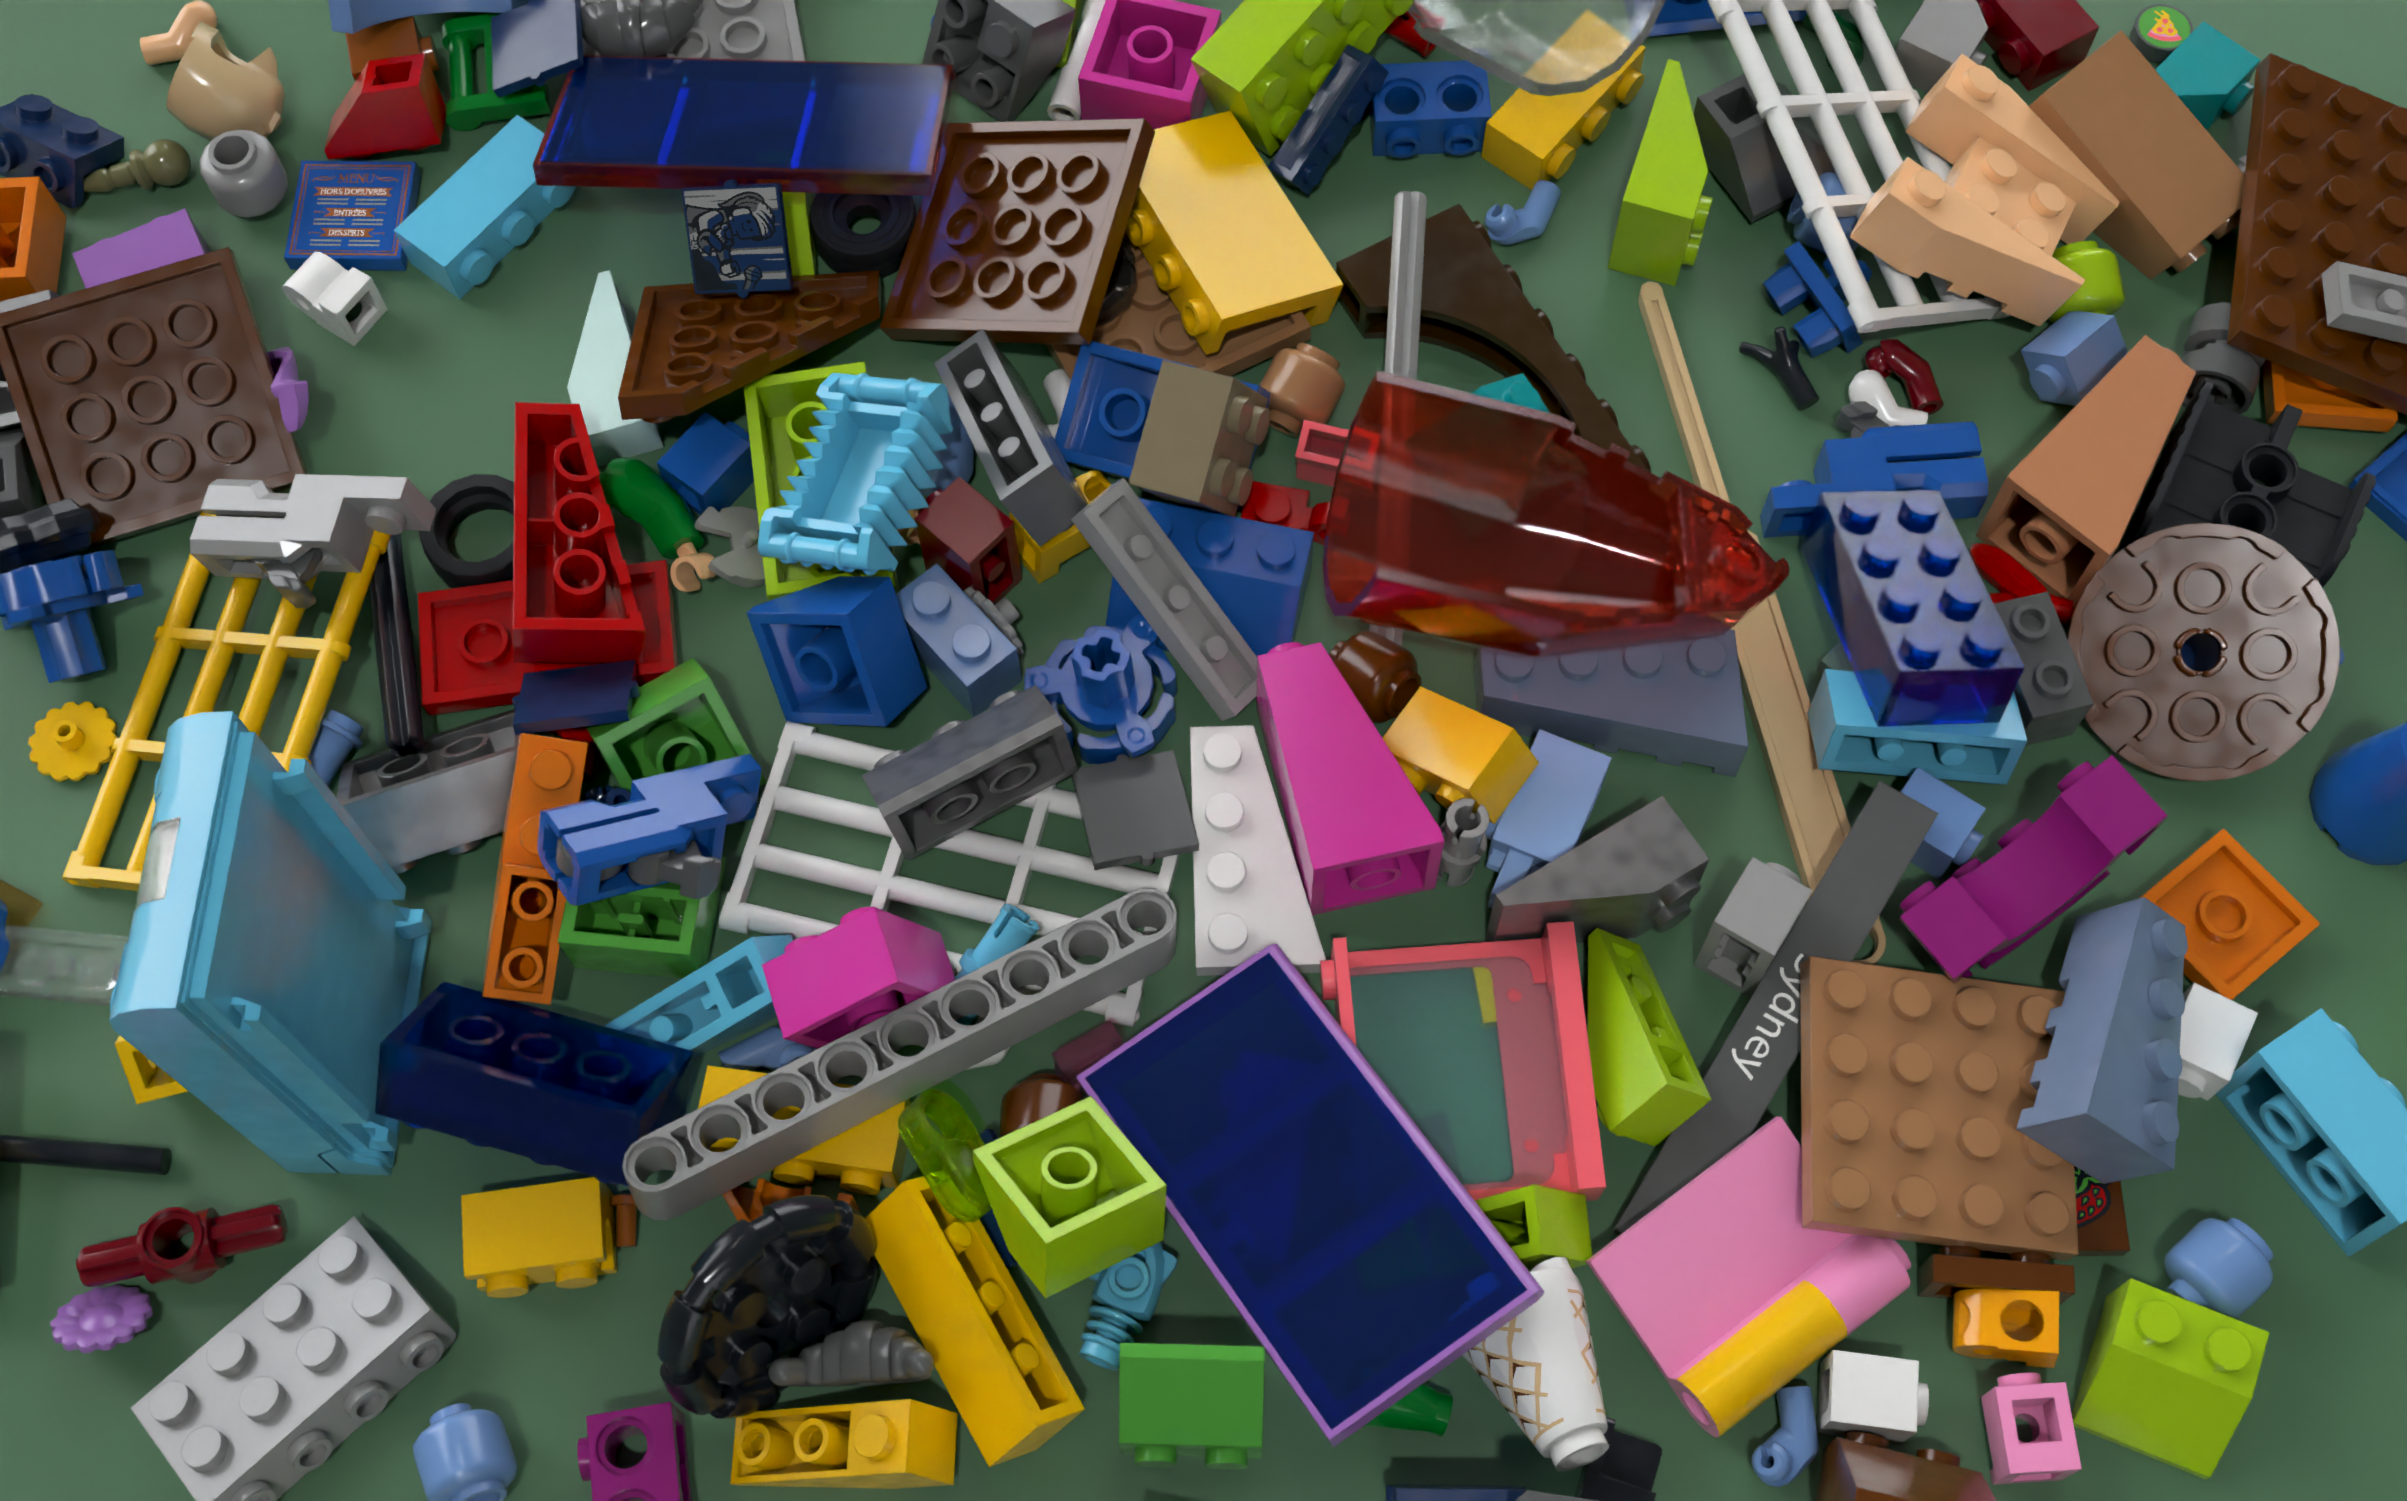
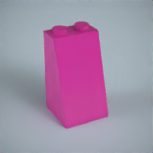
(1343, 795)

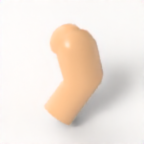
(173, 44)

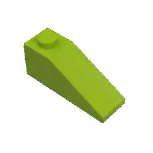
(1637, 1053)

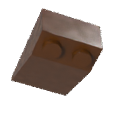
(1867, 1471)

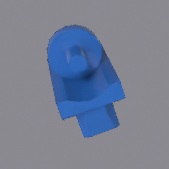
(1803, 280)

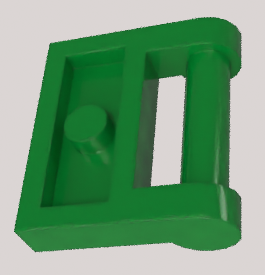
(466, 109)

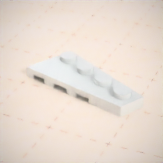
(1245, 865)

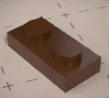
(1963, 1268)

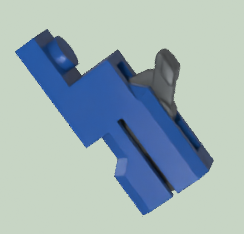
(1884, 460)
(660, 836)

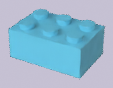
(2327, 1128)

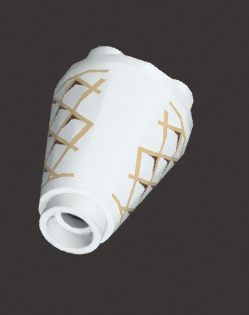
(1548, 1371)

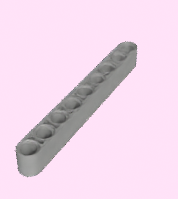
(892, 1077)

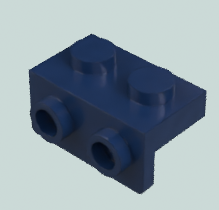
(55, 146)

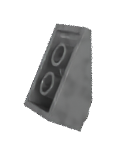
(1617, 881)

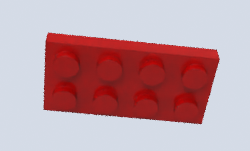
(471, 649)

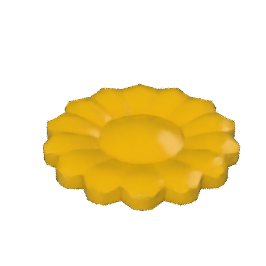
(72, 741)

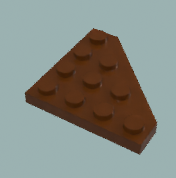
(710, 344)

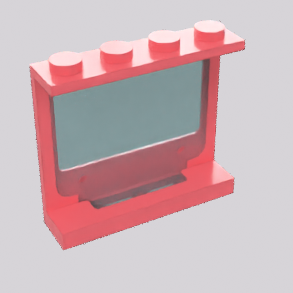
(1482, 1054)

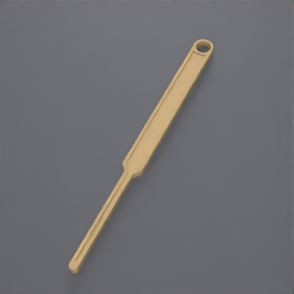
(1766, 657)

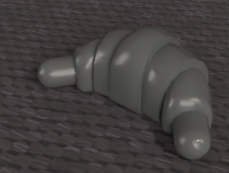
(636, 26)
(854, 1357)

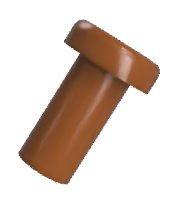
(625, 1220)

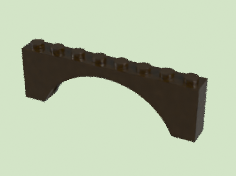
(1481, 312)

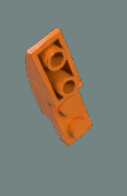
(526, 899)

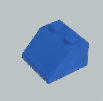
(839, 652)

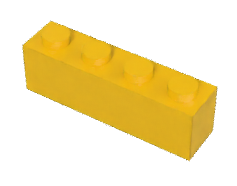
(972, 1323)

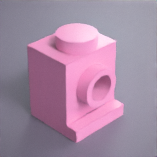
(2047, 1409)

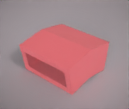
(1319, 452)

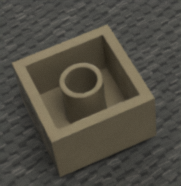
(1200, 439)

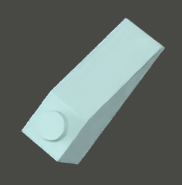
(598, 379)

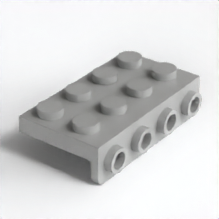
(295, 1372)

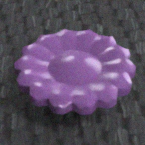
(101, 1318)

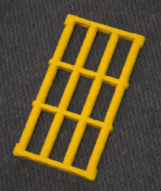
(221, 644)

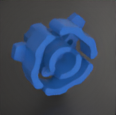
(58, 605)
(1108, 686)

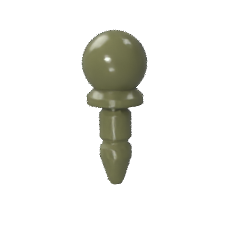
(160, 163)

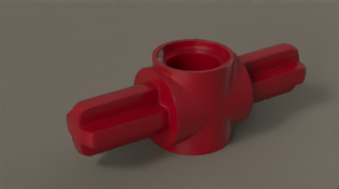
(151, 1249)

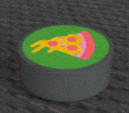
(2160, 31)

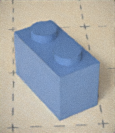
(958, 641)

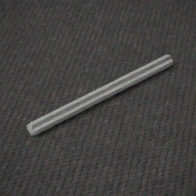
(1404, 303)

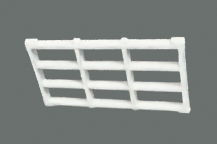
(1822, 110)
(888, 885)

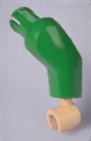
(664, 514)

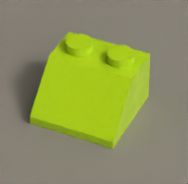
(1071, 1195)
(2168, 1377)

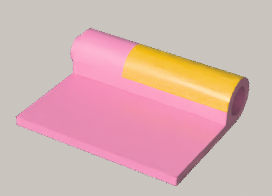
(1735, 1287)

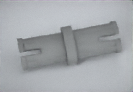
(1463, 841)

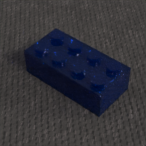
(1910, 608)
(529, 1081)

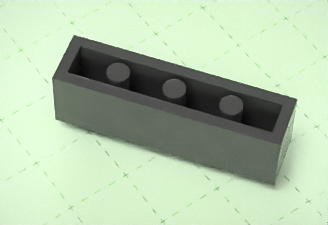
(1011, 437)

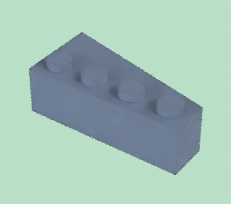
(1644, 698)
(2115, 1046)

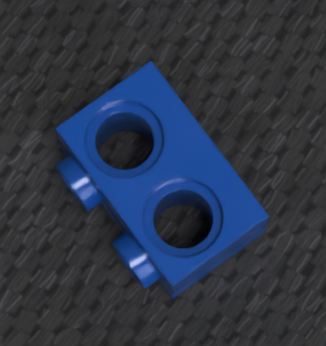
(1419, 109)

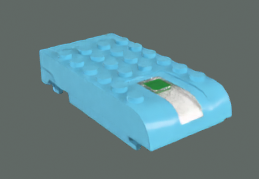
(268, 951)

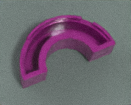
(2037, 874)

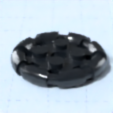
(820, 1277)

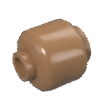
(1302, 387)

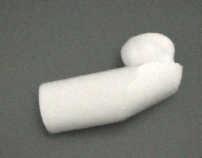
(1872, 388)

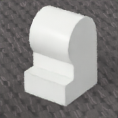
(329, 292)

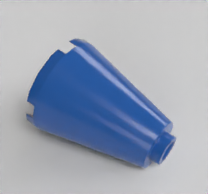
(2364, 798)

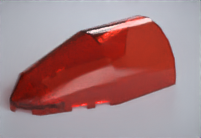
(1524, 536)

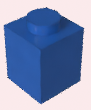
(709, 464)

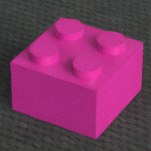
(1143, 62)
(854, 975)

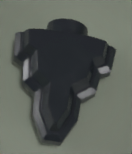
(45, 534)

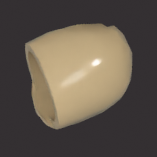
(223, 93)

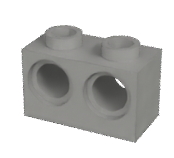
(1752, 925)

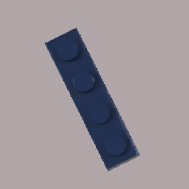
(1328, 119)

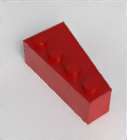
(567, 564)

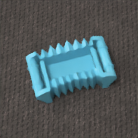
(862, 474)

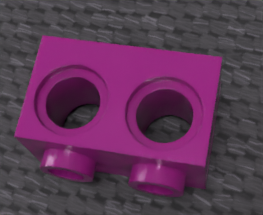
(658, 1476)

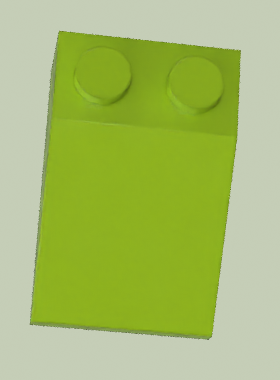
(1664, 201)

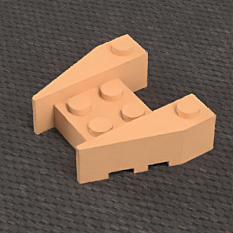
(2000, 206)

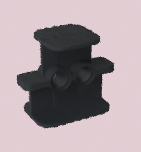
(2210, 476)

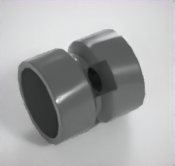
(2231, 368)

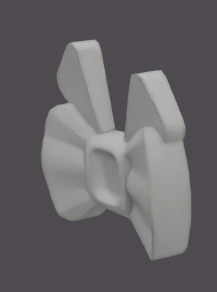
(744, 563)

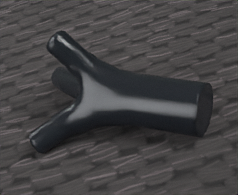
(1786, 366)

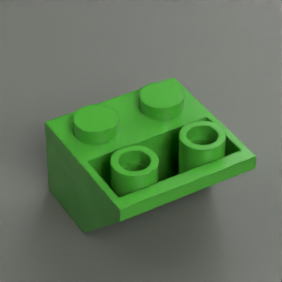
(642, 931)

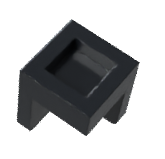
(1623, 1471)

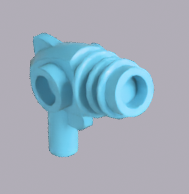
(1127, 1294)

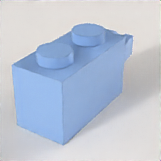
(1547, 811)

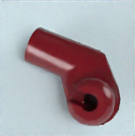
(1911, 369)

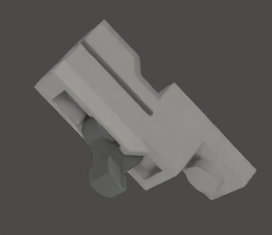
(298, 534)

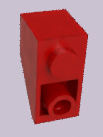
(388, 109)

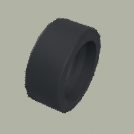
(454, 505)

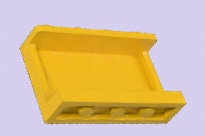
(1225, 233)

